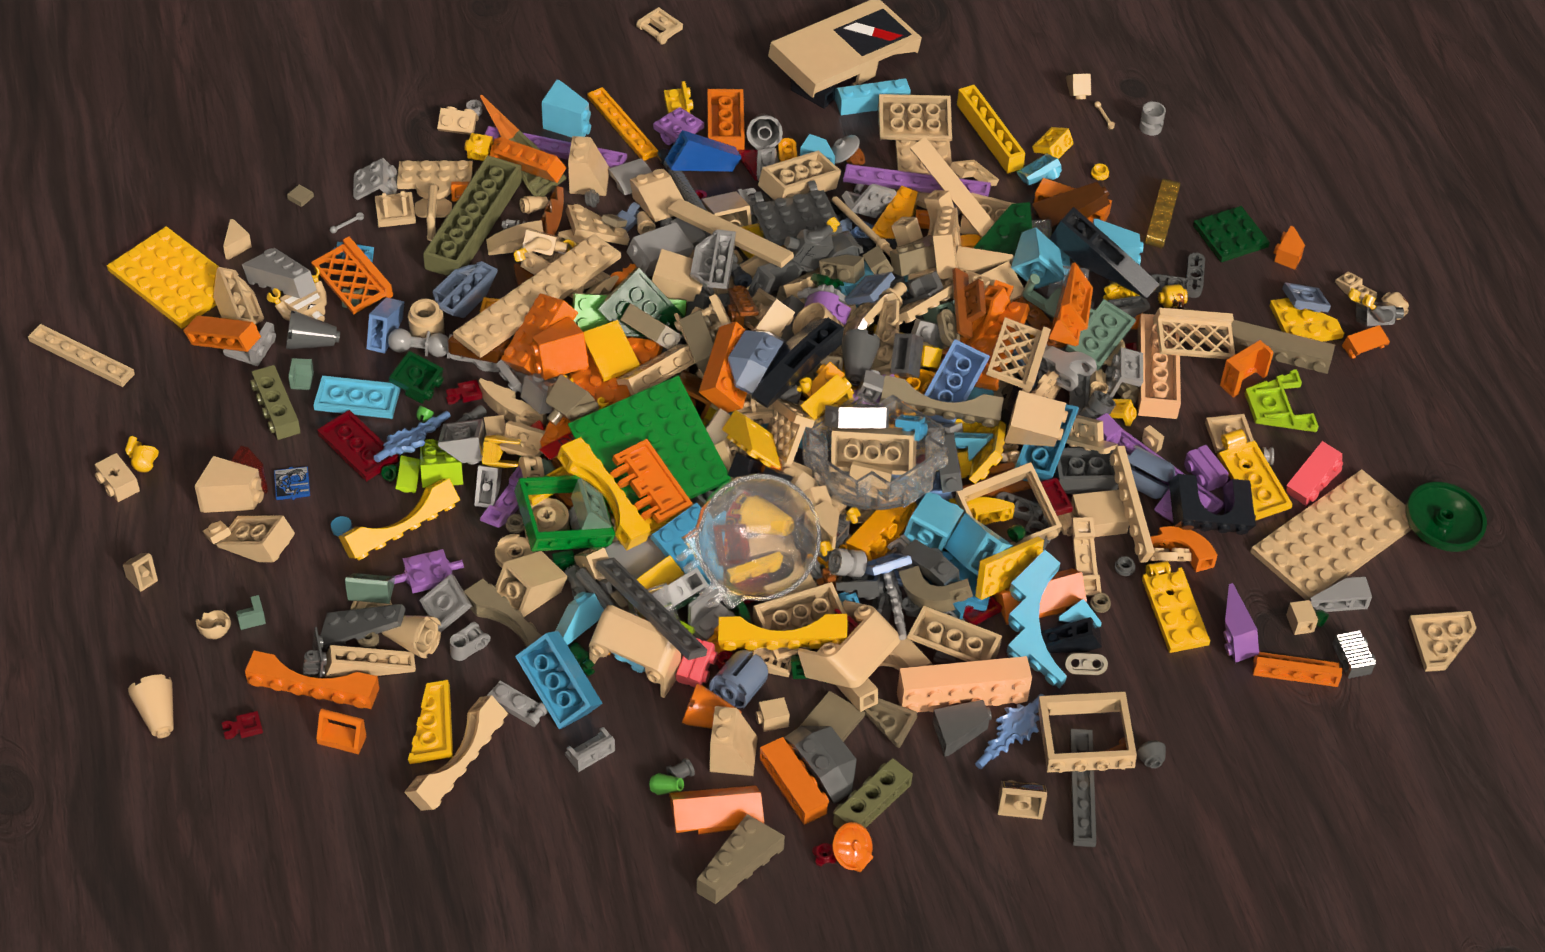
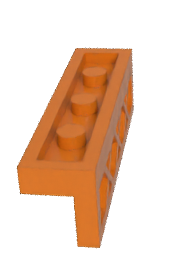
(1297, 669)

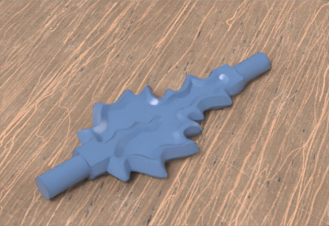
(407, 440)
(1016, 724)

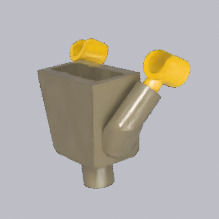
(570, 401)

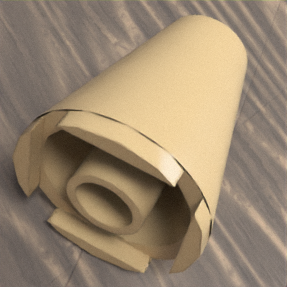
(416, 634)
(155, 703)

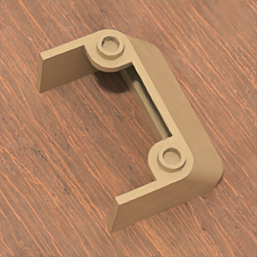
(638, 642)
(857, 655)

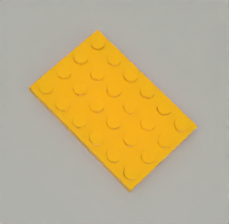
(169, 276)

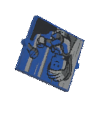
(292, 483)

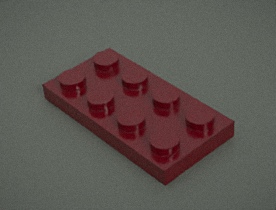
(355, 444)

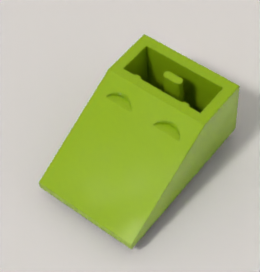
(438, 464)

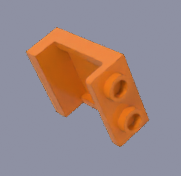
(1245, 363)

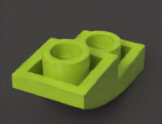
(408, 474)

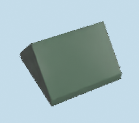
(589, 506)
(369, 587)

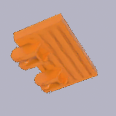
(650, 477)

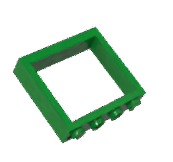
(556, 539)

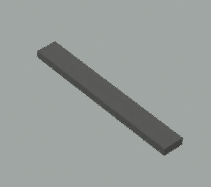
(651, 609)

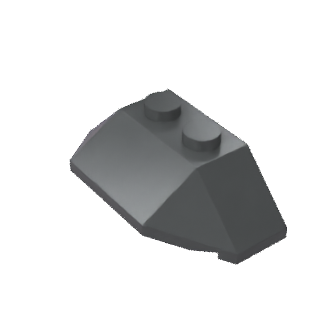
(825, 759)

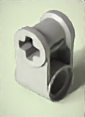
(468, 642)

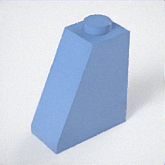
(382, 321)

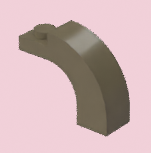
(935, 597)

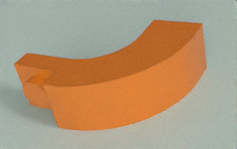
(1202, 552)

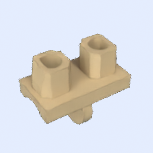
(755, 410)

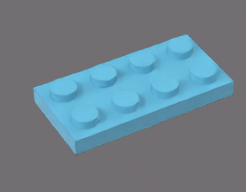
(358, 396)

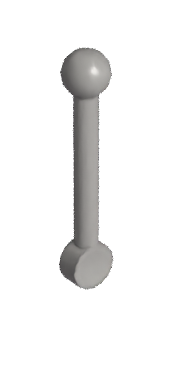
(359, 216)

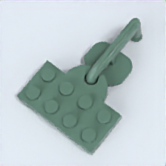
(1105, 326)

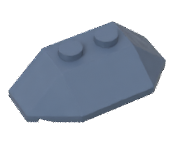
(464, 289)
(753, 358)

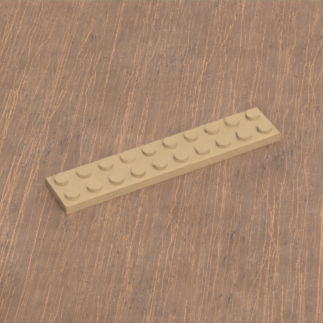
(556, 280)

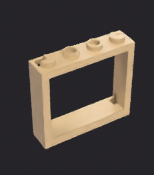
(1008, 478)
(1082, 705)

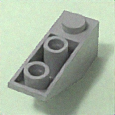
(686, 585)

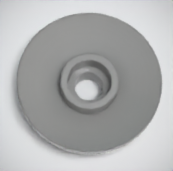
(845, 147)

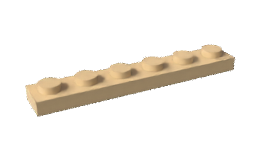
(81, 355)
(1132, 504)

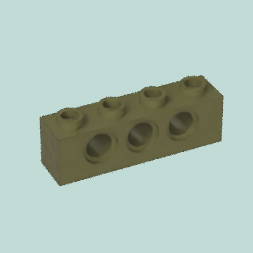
(275, 402)
(884, 795)

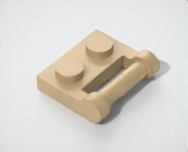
(661, 20)

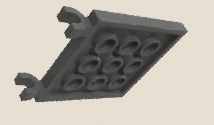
(792, 214)

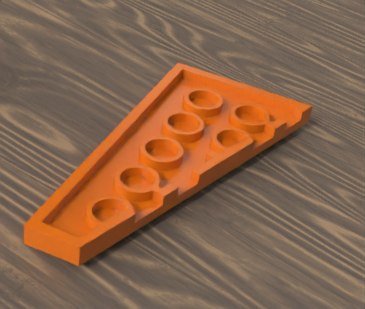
(1015, 311)

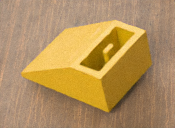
(752, 438)

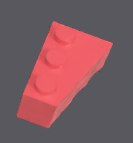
(1315, 474)

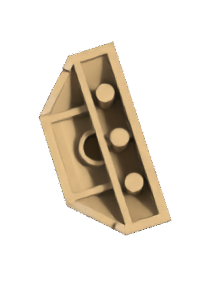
(235, 297)

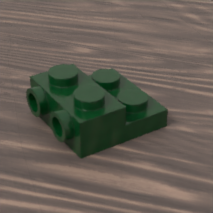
(417, 377)

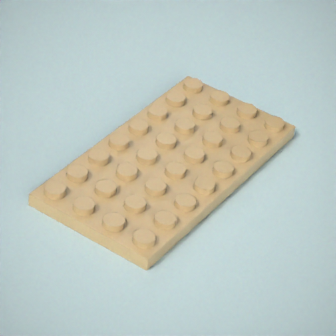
(1334, 535)

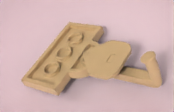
(433, 183)

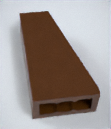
(1085, 199)

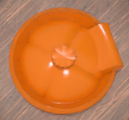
(853, 846)

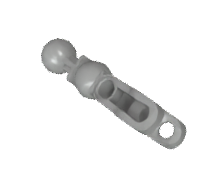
(436, 344)
(1065, 364)

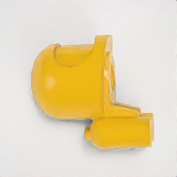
(1115, 291)
(141, 456)

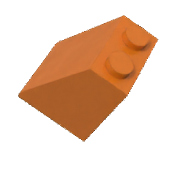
(559, 349)

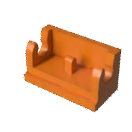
(1365, 341)

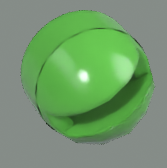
(425, 413)

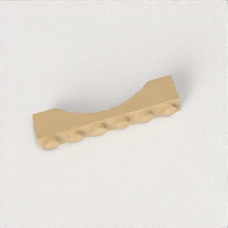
(482, 721)

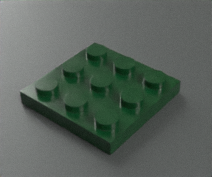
(1231, 234)

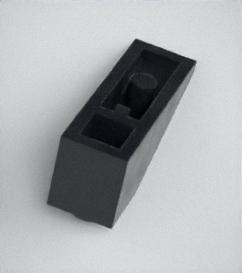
(1073, 637)

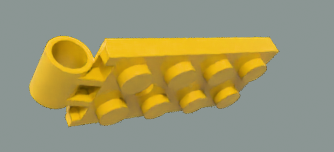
(990, 454)
(1266, 489)
(1175, 613)

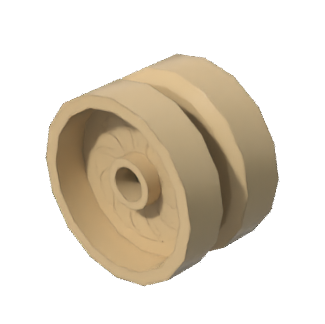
(551, 516)

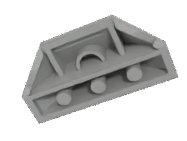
(714, 259)

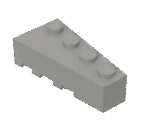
(279, 272)

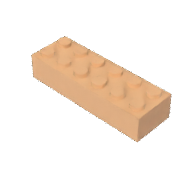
(1161, 373)
(964, 682)

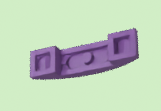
(505, 505)

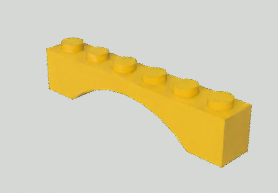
(582, 462)
(435, 498)
(738, 633)

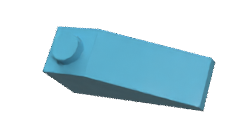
(579, 616)

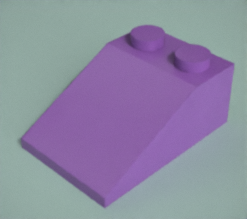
(1240, 629)

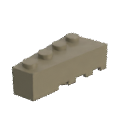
(742, 853)

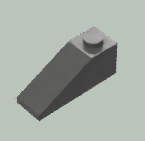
(932, 564)

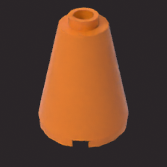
(702, 707)

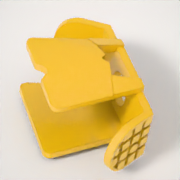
(493, 452)

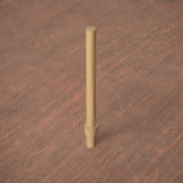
(882, 243)

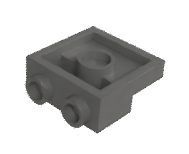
(867, 585)

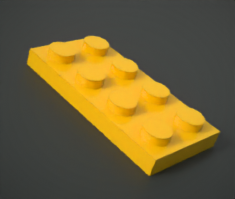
(1003, 568)

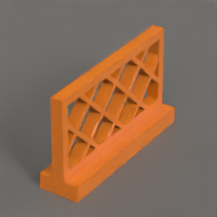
(367, 270)

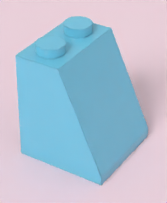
(565, 111)
(1125, 239)
(1038, 256)
(933, 521)

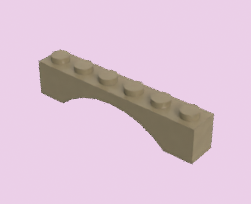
(983, 409)
(490, 604)

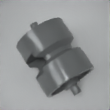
(1098, 405)

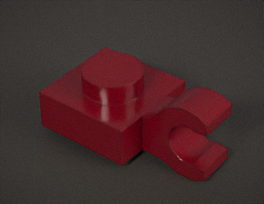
(466, 391)

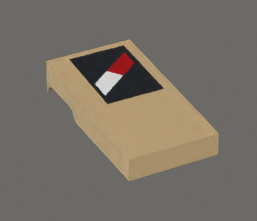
(843, 46)

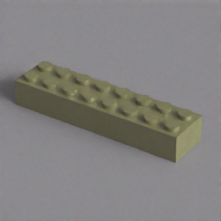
(473, 216)

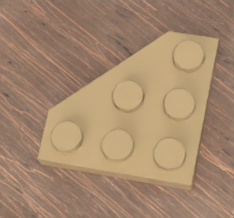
(586, 223)
(1441, 637)

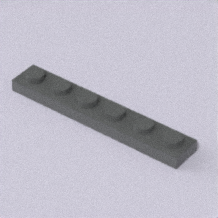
(1083, 792)

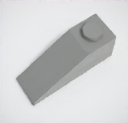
(1345, 595)

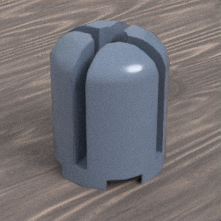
(1153, 465)
(740, 678)

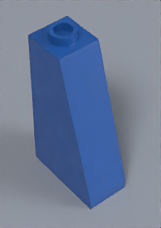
(700, 153)

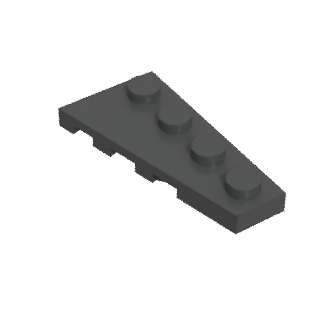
(360, 622)

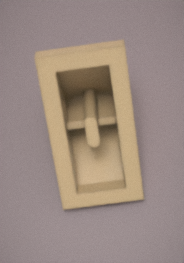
(236, 240)

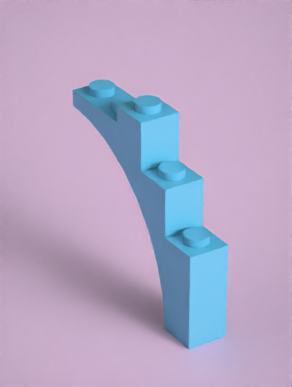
(1025, 618)

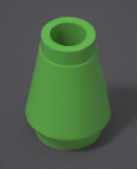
(665, 784)

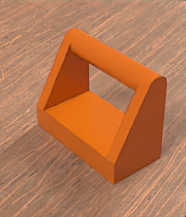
(340, 736)

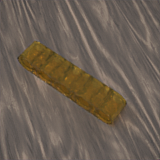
(1162, 213)

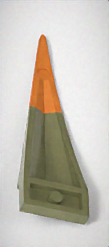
(537, 185)

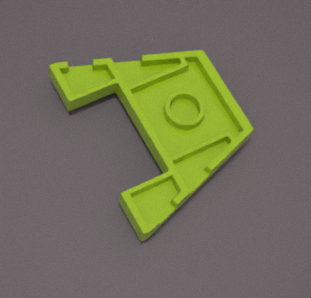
(1271, 406)

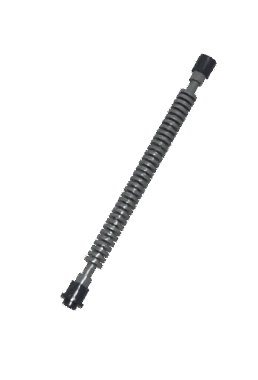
(687, 192)

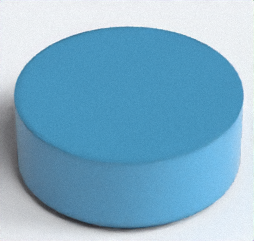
(341, 525)

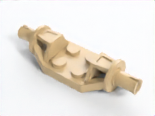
(865, 312)

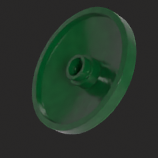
(1446, 516)

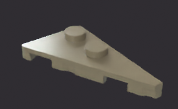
(892, 720)

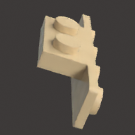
(1089, 435)

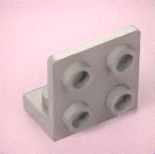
(1125, 368)
(705, 618)

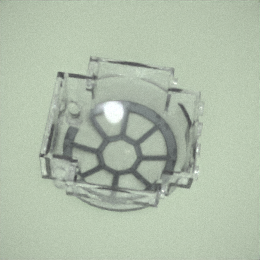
(873, 490)

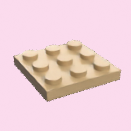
(910, 163)

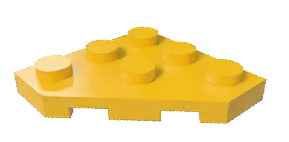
(1305, 322)

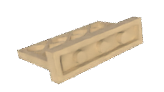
(1194, 320)
(1027, 372)
(787, 428)

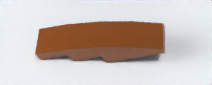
(553, 211)

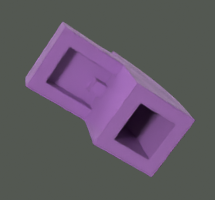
(831, 302)

